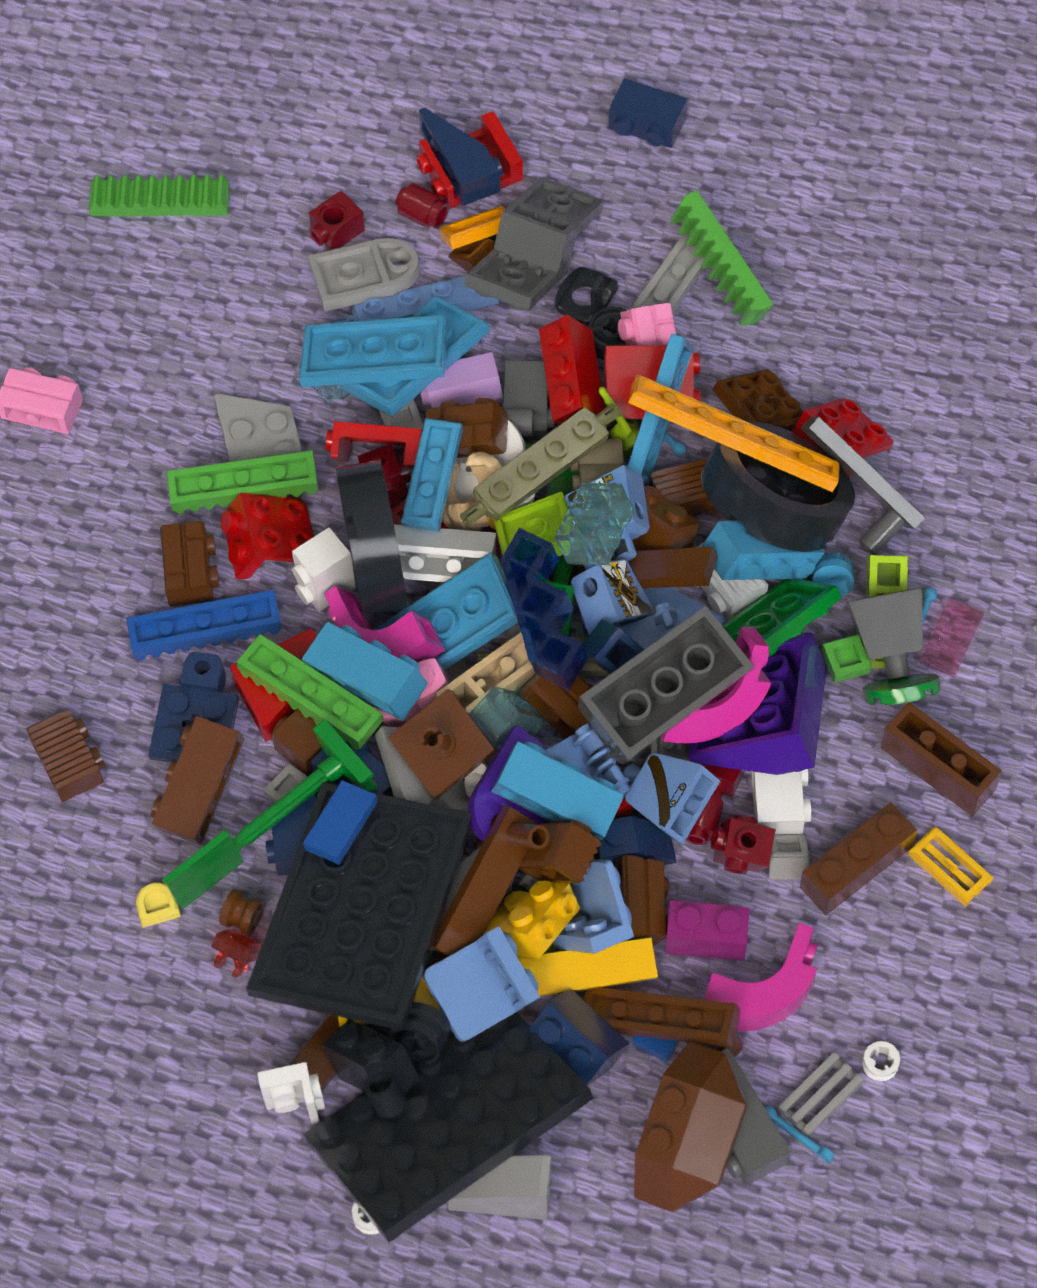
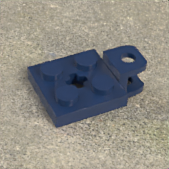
(197, 696)

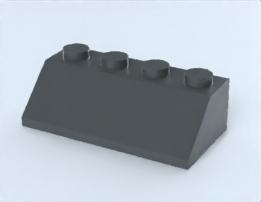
(664, 684)

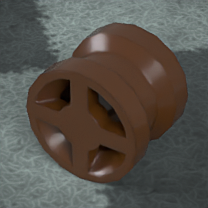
(241, 912)

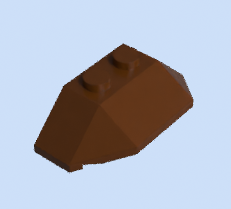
(689, 1129)

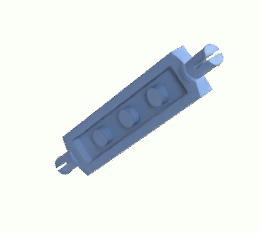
(411, 300)

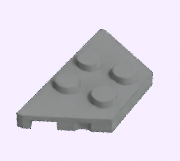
(256, 428)

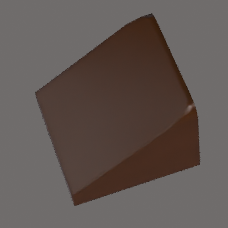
(472, 253)

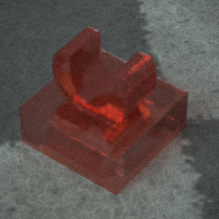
(236, 946)

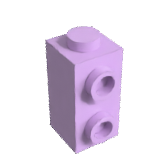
(465, 382)

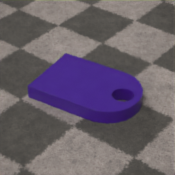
(486, 804)

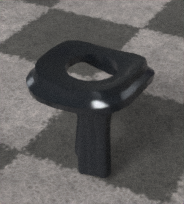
(601, 291)

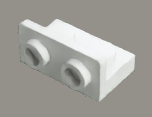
(289, 1086)

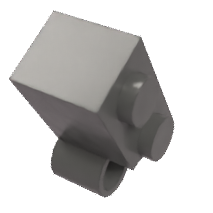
(527, 398)

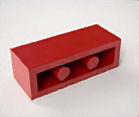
(570, 368)

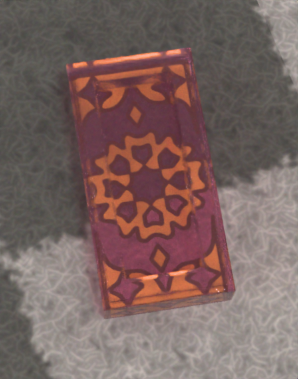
(951, 638)

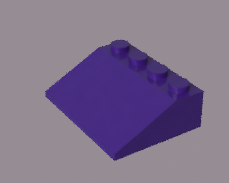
(786, 724)

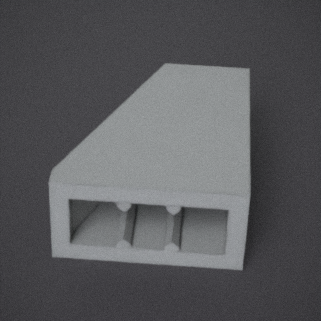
(512, 1189)

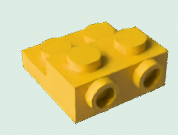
(536, 916)

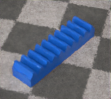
(203, 624)

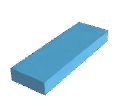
(432, 474)

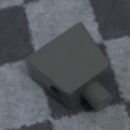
(890, 627)

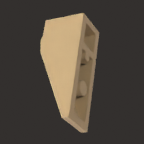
(505, 668)

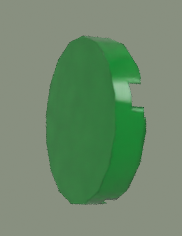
(901, 689)

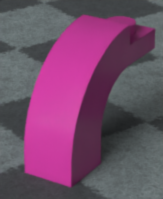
(409, 635)
(734, 703)
(776, 997)

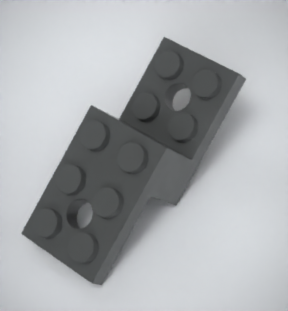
(533, 244)

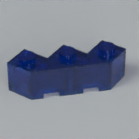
(541, 609)

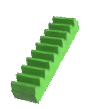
(159, 197)
(723, 258)
(224, 481)
(309, 691)

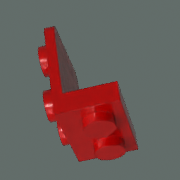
(851, 425)
(263, 530)

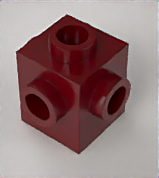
(394, 472)
(742, 845)

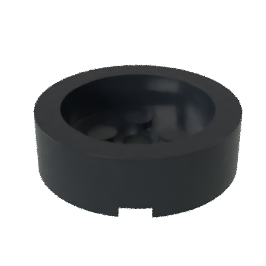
(774, 502)
(372, 537)

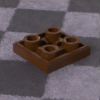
(759, 399)

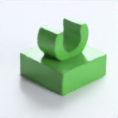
(846, 658)

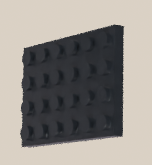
(362, 930)
(458, 1124)

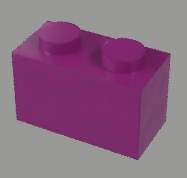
(707, 930)

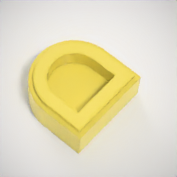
(156, 904)

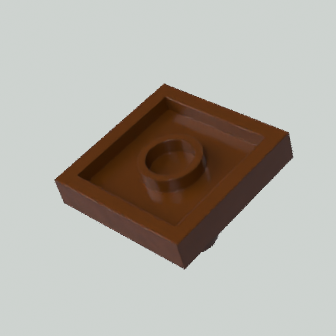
(442, 744)

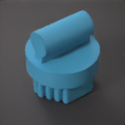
(837, 571)

